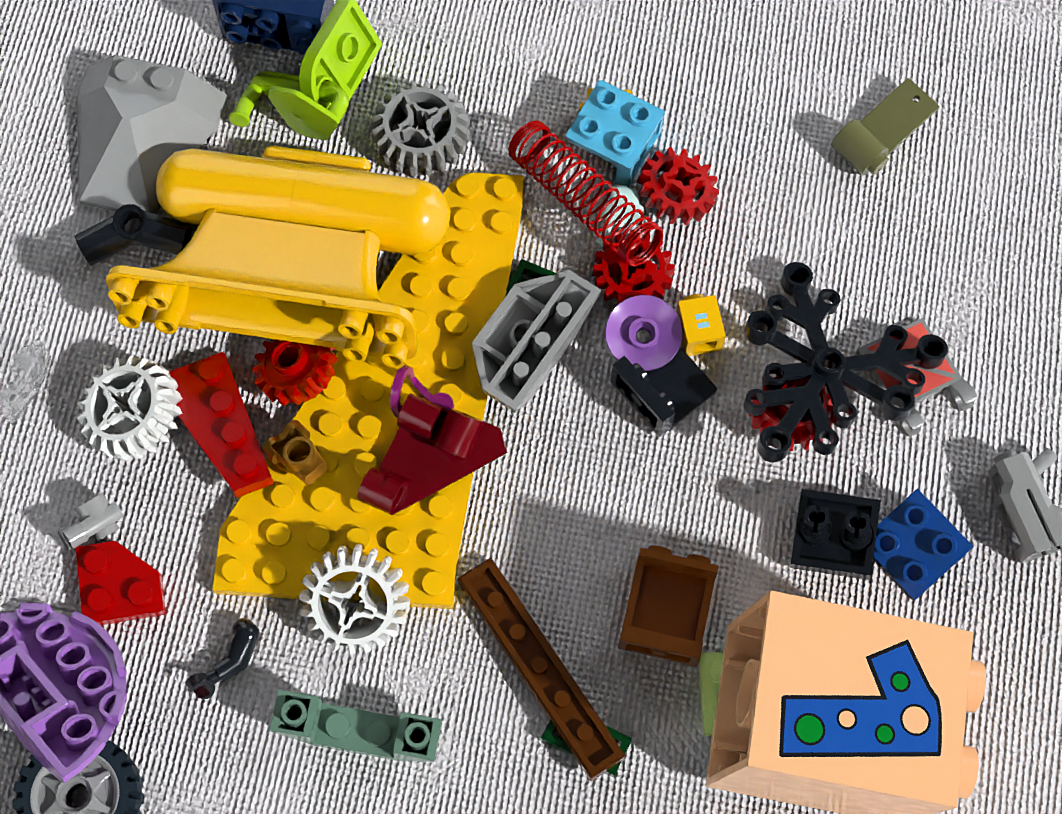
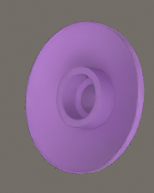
(645, 314)

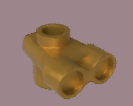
(296, 452)

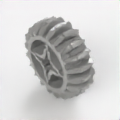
(409, 145)

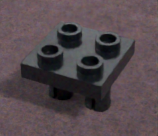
(835, 534)

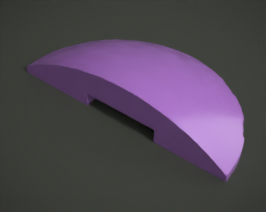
(60, 685)

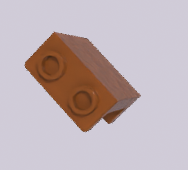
(668, 605)

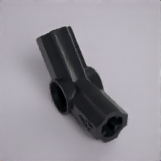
(154, 232)

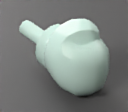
(632, 196)

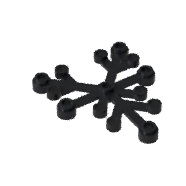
(888, 358)

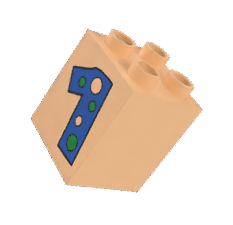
(845, 709)

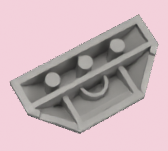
(530, 335)

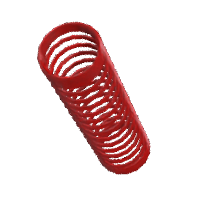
(628, 242)

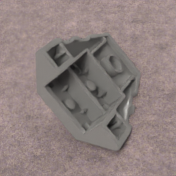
(132, 121)

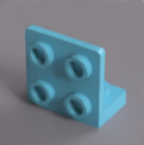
(617, 129)

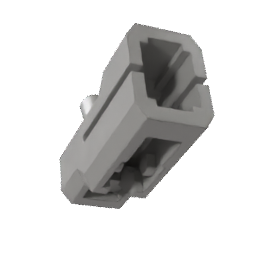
(1024, 505)

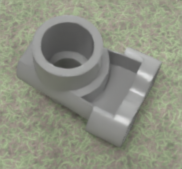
(96, 518)

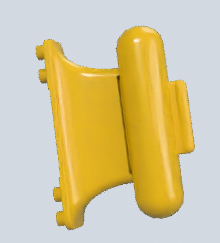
(285, 250)

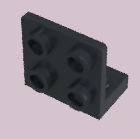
(663, 394)

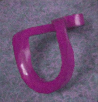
(439, 398)

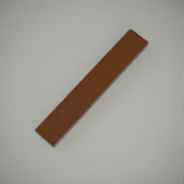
(541, 669)

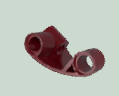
(429, 454)

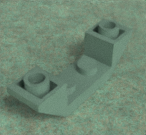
(355, 730)

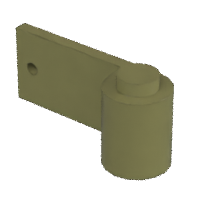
(879, 133)

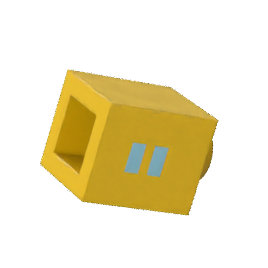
(700, 324)

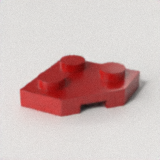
(117, 584)

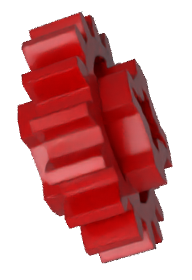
(677, 186)
(646, 276)

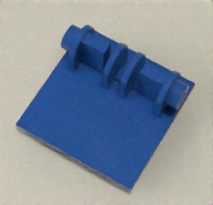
(918, 544)

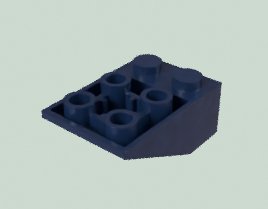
(272, 22)

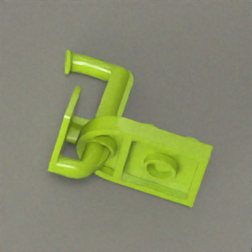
(327, 77)

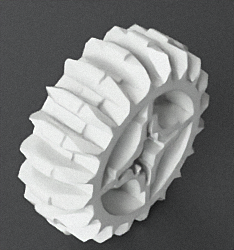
(109, 421)
(341, 592)

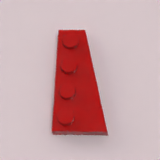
(221, 424)

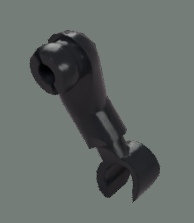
(237, 659)

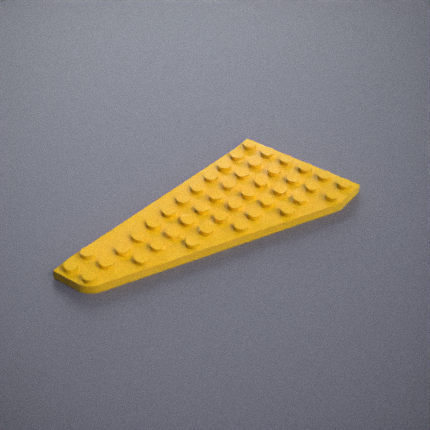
(290, 525)

